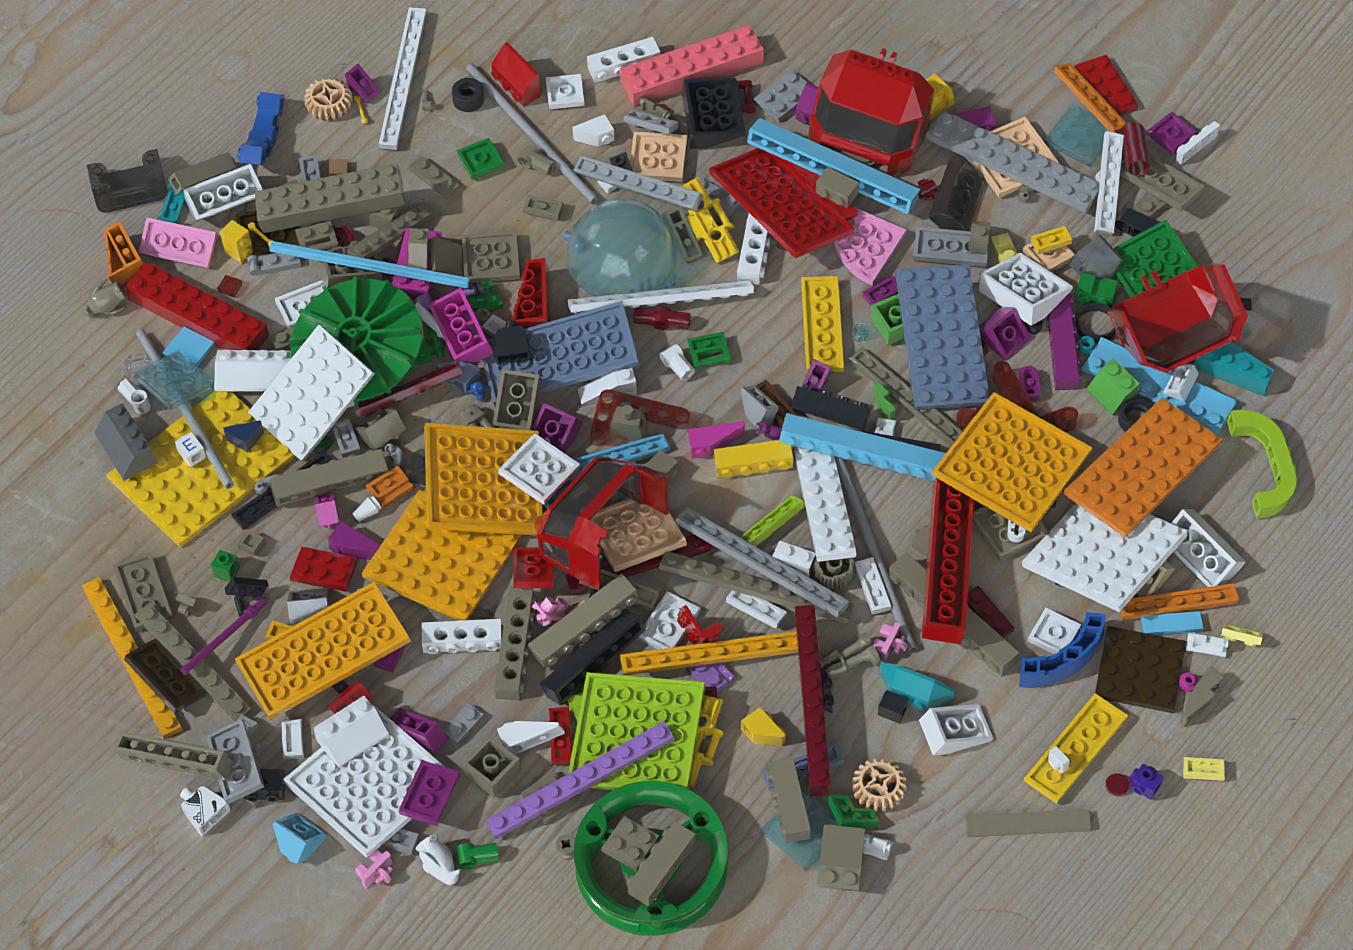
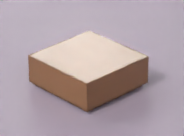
(338, 166)

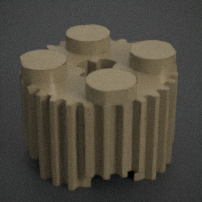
(834, 573)

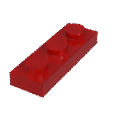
(561, 745)

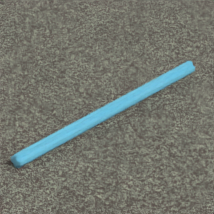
(369, 264)

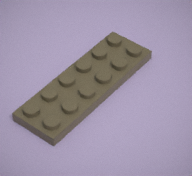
(1164, 182)

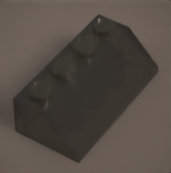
(957, 196)

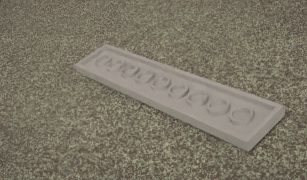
(1014, 161)

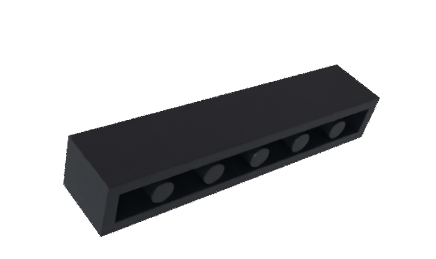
(592, 656)

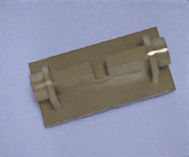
(649, 107)

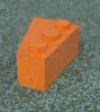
(121, 253)

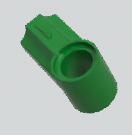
(471, 855)

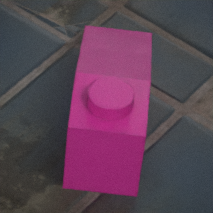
(706, 439)

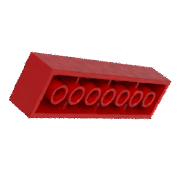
(195, 309)

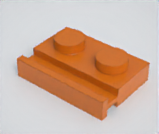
(390, 486)

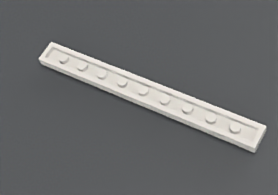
(402, 78)
(668, 296)

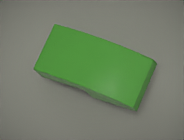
(882, 401)

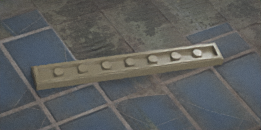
(903, 395)

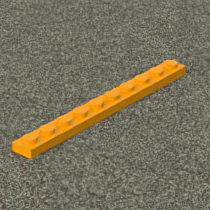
(124, 644)
(709, 653)

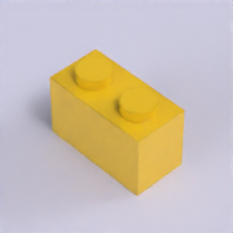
(236, 241)

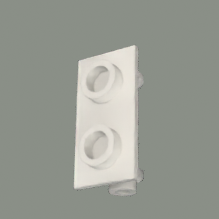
(1206, 644)
(877, 846)

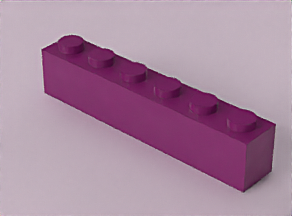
(1064, 346)

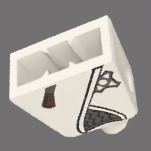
(203, 808)

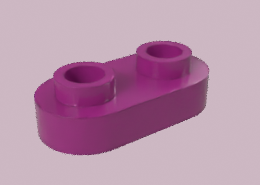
(1032, 384)

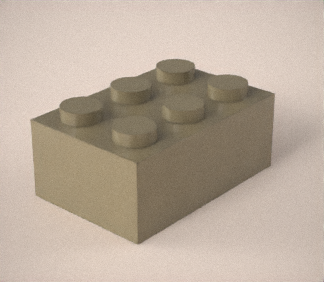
(516, 400)

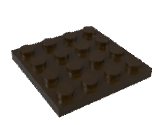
(1140, 669)

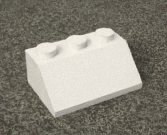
(350, 731)

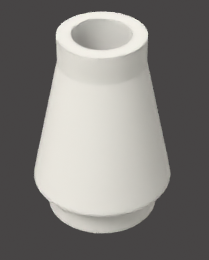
(366, 509)

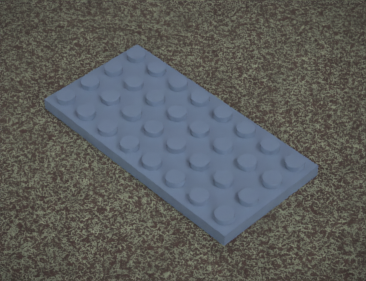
(942, 336)
(573, 349)

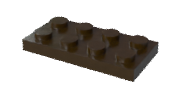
(164, 675)

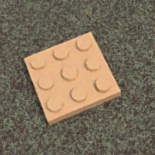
(659, 155)

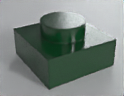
(323, 445)

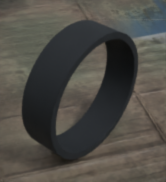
(1093, 307)

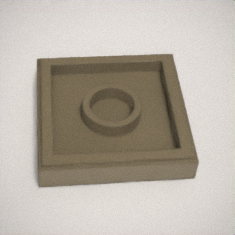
(446, 257)

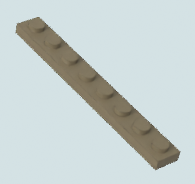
(183, 653)

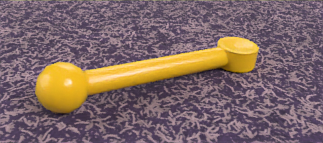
(357, 99)
(251, 226)

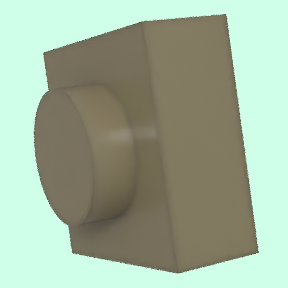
(251, 542)

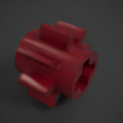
(927, 189)

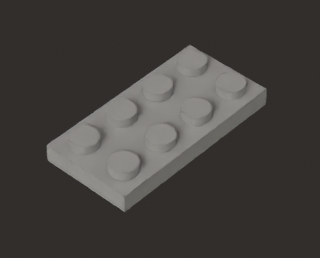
(946, 247)
(244, 774)

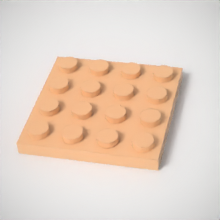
(1025, 135)
(636, 533)

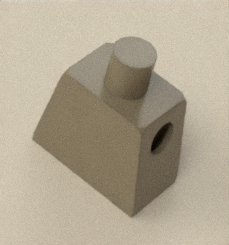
(628, 424)

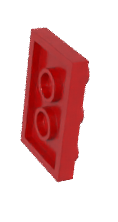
(323, 569)
(531, 569)

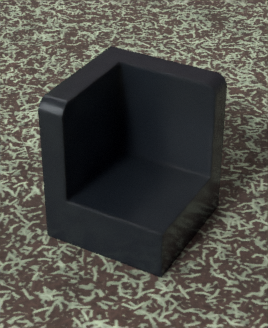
(892, 706)

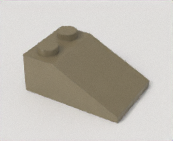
(841, 857)

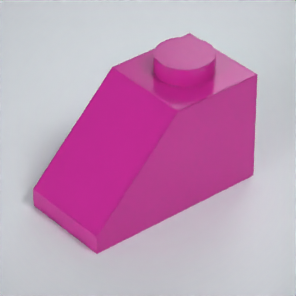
(326, 510)

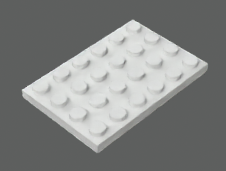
(311, 392)

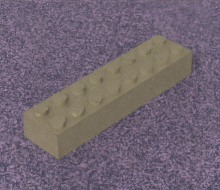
(329, 198)

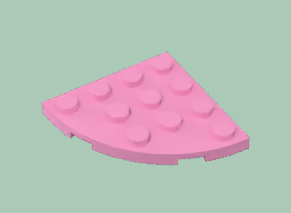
(869, 246)

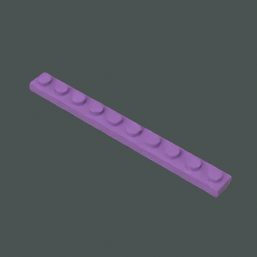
(579, 780)

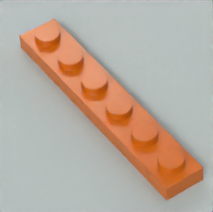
(1090, 97)
(1180, 601)

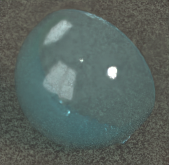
(622, 249)

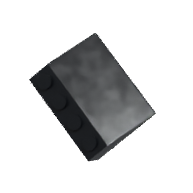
(712, 111)

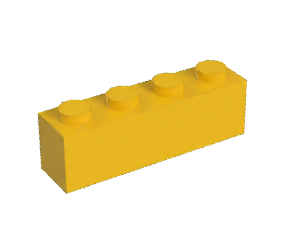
(752, 459)

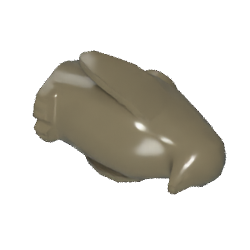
(104, 299)

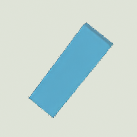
(1172, 623)

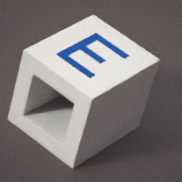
(190, 449)

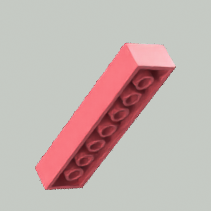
(700, 60)

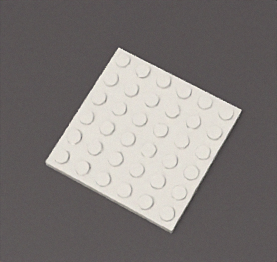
(1098, 560)
(365, 792)

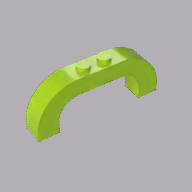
(1278, 453)

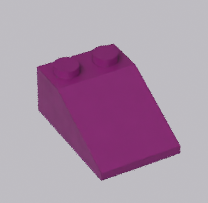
(557, 427)

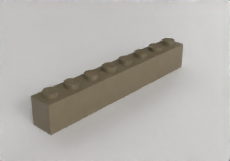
(978, 634)

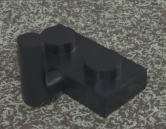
(245, 587)

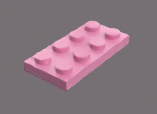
(178, 243)

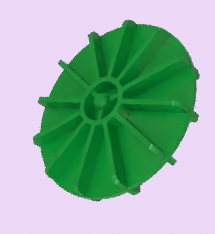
(371, 322)

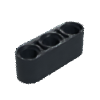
(1133, 222)

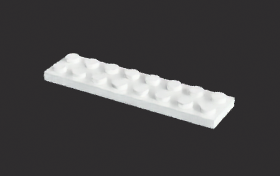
(824, 505)

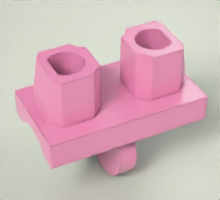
(550, 610)
(885, 647)
(378, 871)

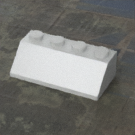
(222, 192)
(248, 369)
(1206, 550)

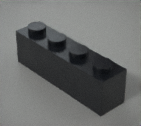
(831, 408)

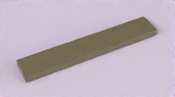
(1028, 823)

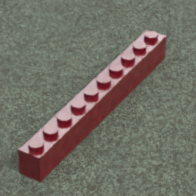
(812, 701)

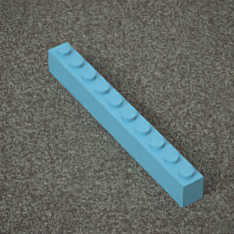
(817, 158)
(860, 447)

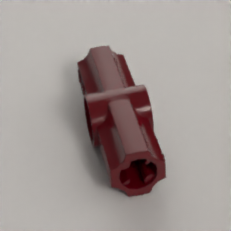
(661, 318)

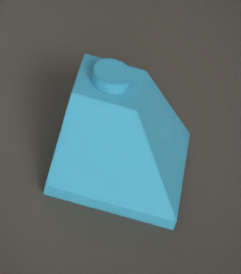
(298, 837)

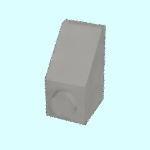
(758, 406)

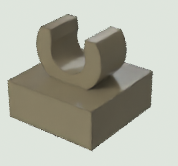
(187, 604)

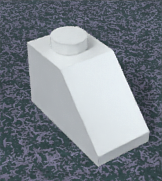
(594, 132)

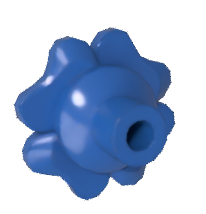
(478, 389)

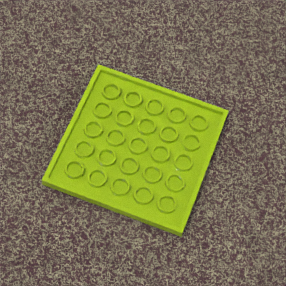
(624, 707)

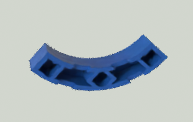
(264, 131)
(1069, 659)

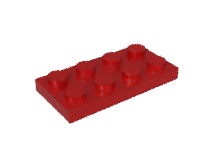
(1108, 83)

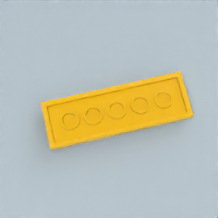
(822, 322)
(1080, 744)

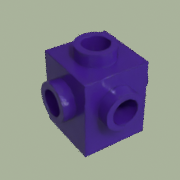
(1146, 781)

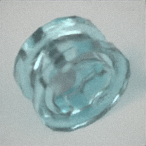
(860, 327)

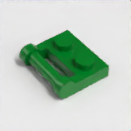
(708, 345)

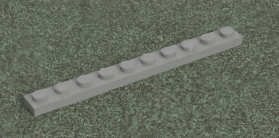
(762, 562)

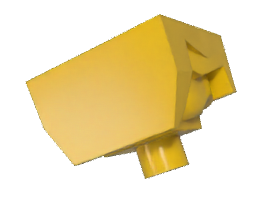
(943, 96)

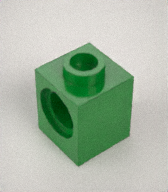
(225, 565)

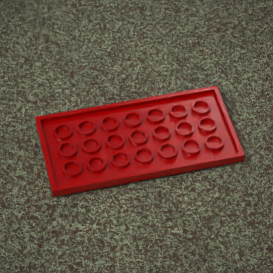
(781, 201)

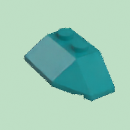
(919, 689)

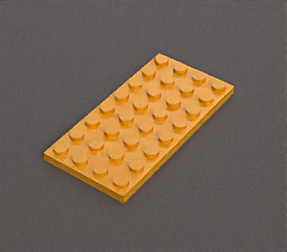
(322, 650)

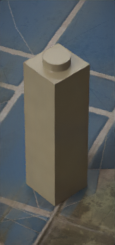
(202, 172)

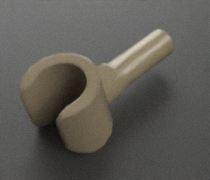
(427, 104)

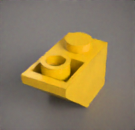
(762, 730)

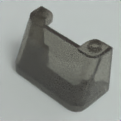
(128, 186)

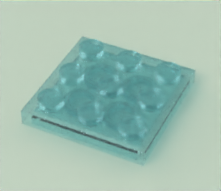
(1078, 135)
(174, 379)
(806, 851)

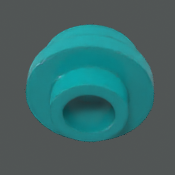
(1086, 341)

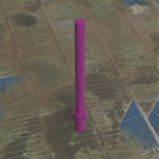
(249, 613)

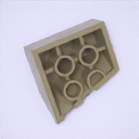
(335, 274)

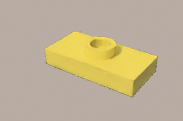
(1204, 768)

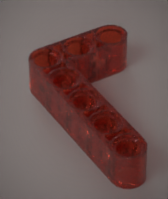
(1017, 393)
(636, 403)

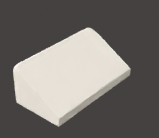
(1181, 382)

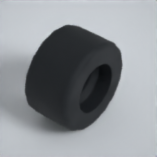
(471, 102)

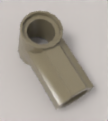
(533, 158)

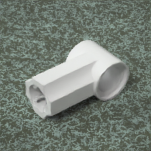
(674, 358)
(135, 396)

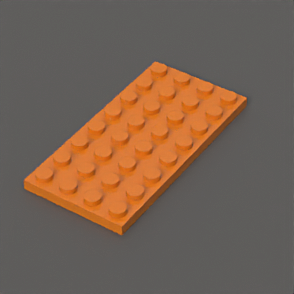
(1143, 467)

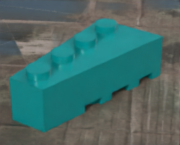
(1236, 367)

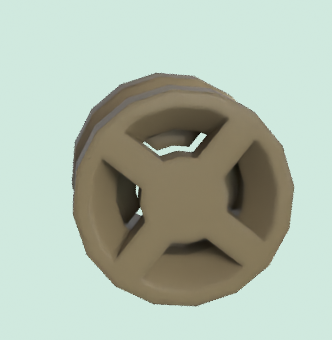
(565, 852)

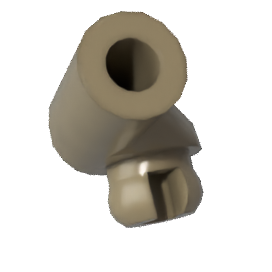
(1024, 193)

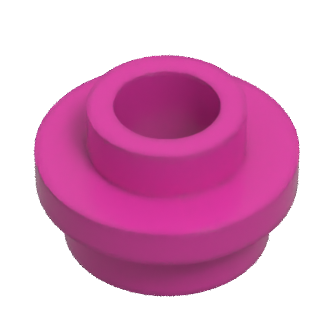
(1185, 686)

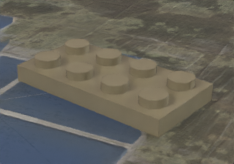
(141, 586)

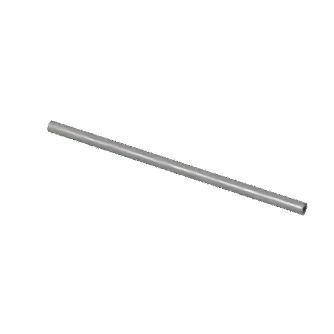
(535, 137)
(191, 420)
(874, 552)

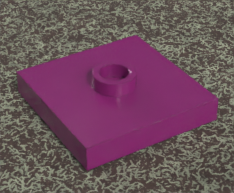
(1171, 132)

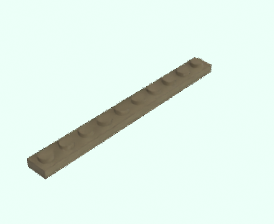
(741, 583)

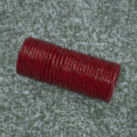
(1135, 149)

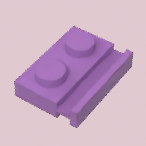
(712, 675)

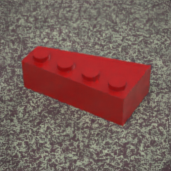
(534, 295)

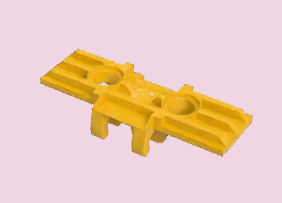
(705, 226)
(710, 711)

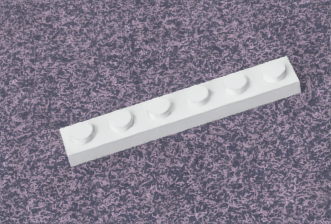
(1109, 183)

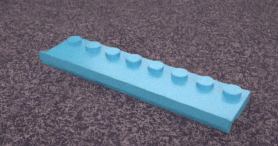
(1201, 404)

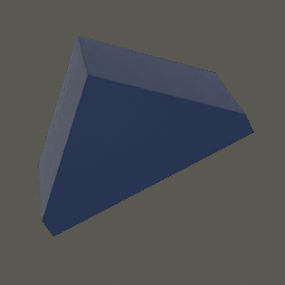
(244, 434)

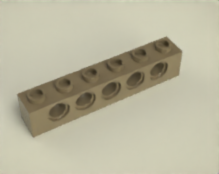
(512, 688)
(173, 755)

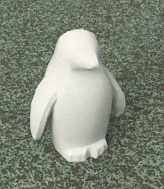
(438, 860)

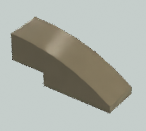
(1202, 695)

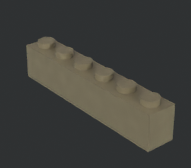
(328, 477)
(583, 621)

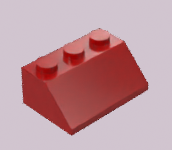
(516, 75)

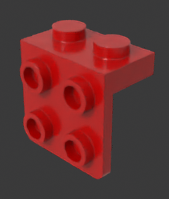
(695, 633)

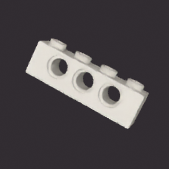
(608, 63)
(753, 251)
(454, 629)

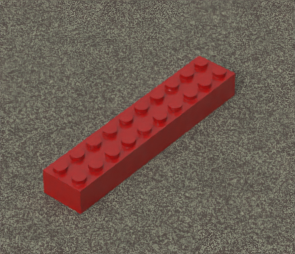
(947, 565)

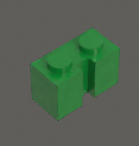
(1095, 290)

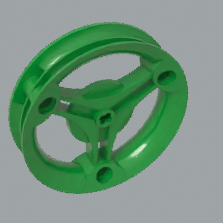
(671, 917)

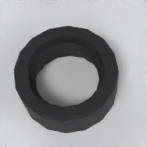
(1131, 404)

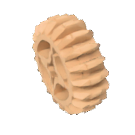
(320, 93)
(882, 778)

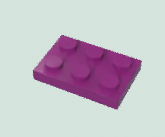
(429, 793)

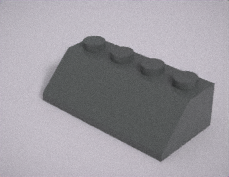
(124, 442)

